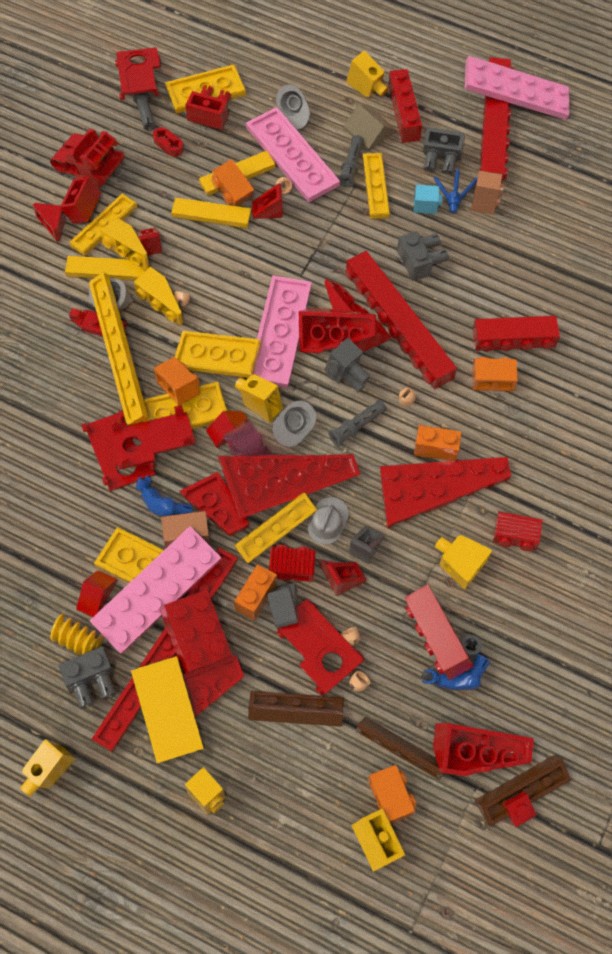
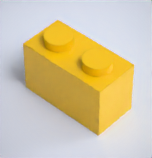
(206, 792)
(378, 840)

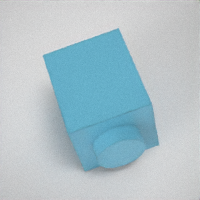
(427, 199)

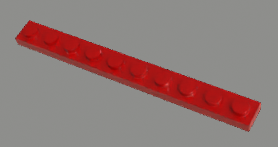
(128, 703)

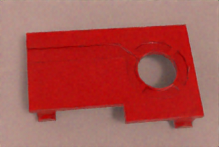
(137, 77)
(155, 437)
(104, 450)
(313, 640)

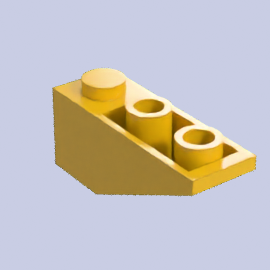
(124, 241)
(156, 291)

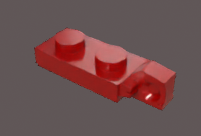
(88, 321)

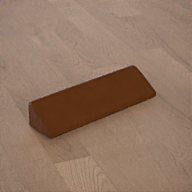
(296, 708)
(399, 747)
(535, 782)

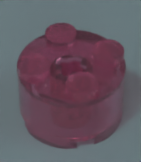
(245, 441)

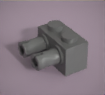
(445, 145)
(416, 258)
(344, 366)
(86, 671)

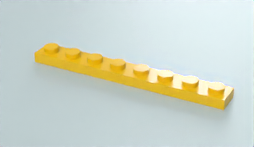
(118, 349)

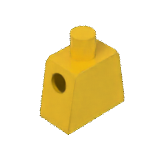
(366, 76)
(260, 396)
(462, 558)
(46, 766)

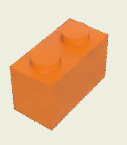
(232, 183)
(494, 374)
(177, 380)
(437, 443)
(255, 592)
(391, 794)

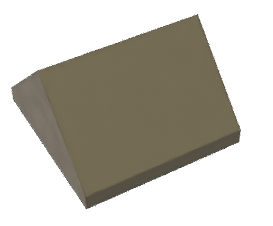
(369, 125)

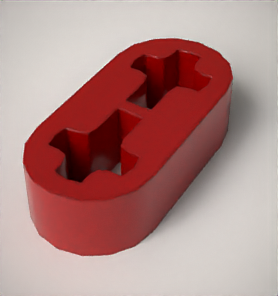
(165, 143)

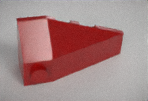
(343, 300)
(328, 328)
(474, 750)

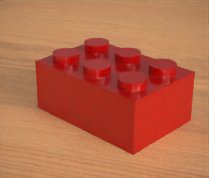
(195, 631)

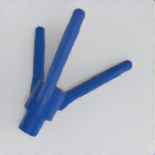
(454, 198)

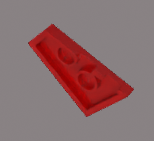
(215, 498)
(211, 682)

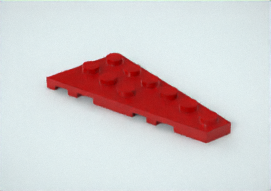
(274, 479)
(428, 486)

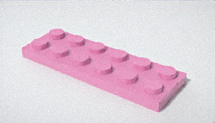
(516, 87)
(293, 154)
(281, 329)
(158, 584)

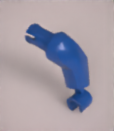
(157, 504)
(466, 681)

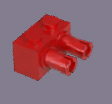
(206, 109)

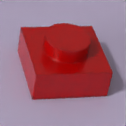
(519, 809)

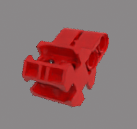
(89, 156)

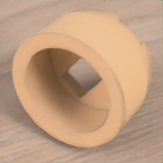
(287, 183)
(184, 297)
(410, 398)
(351, 635)
(359, 681)

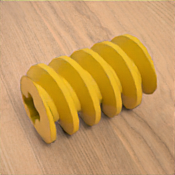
(72, 637)

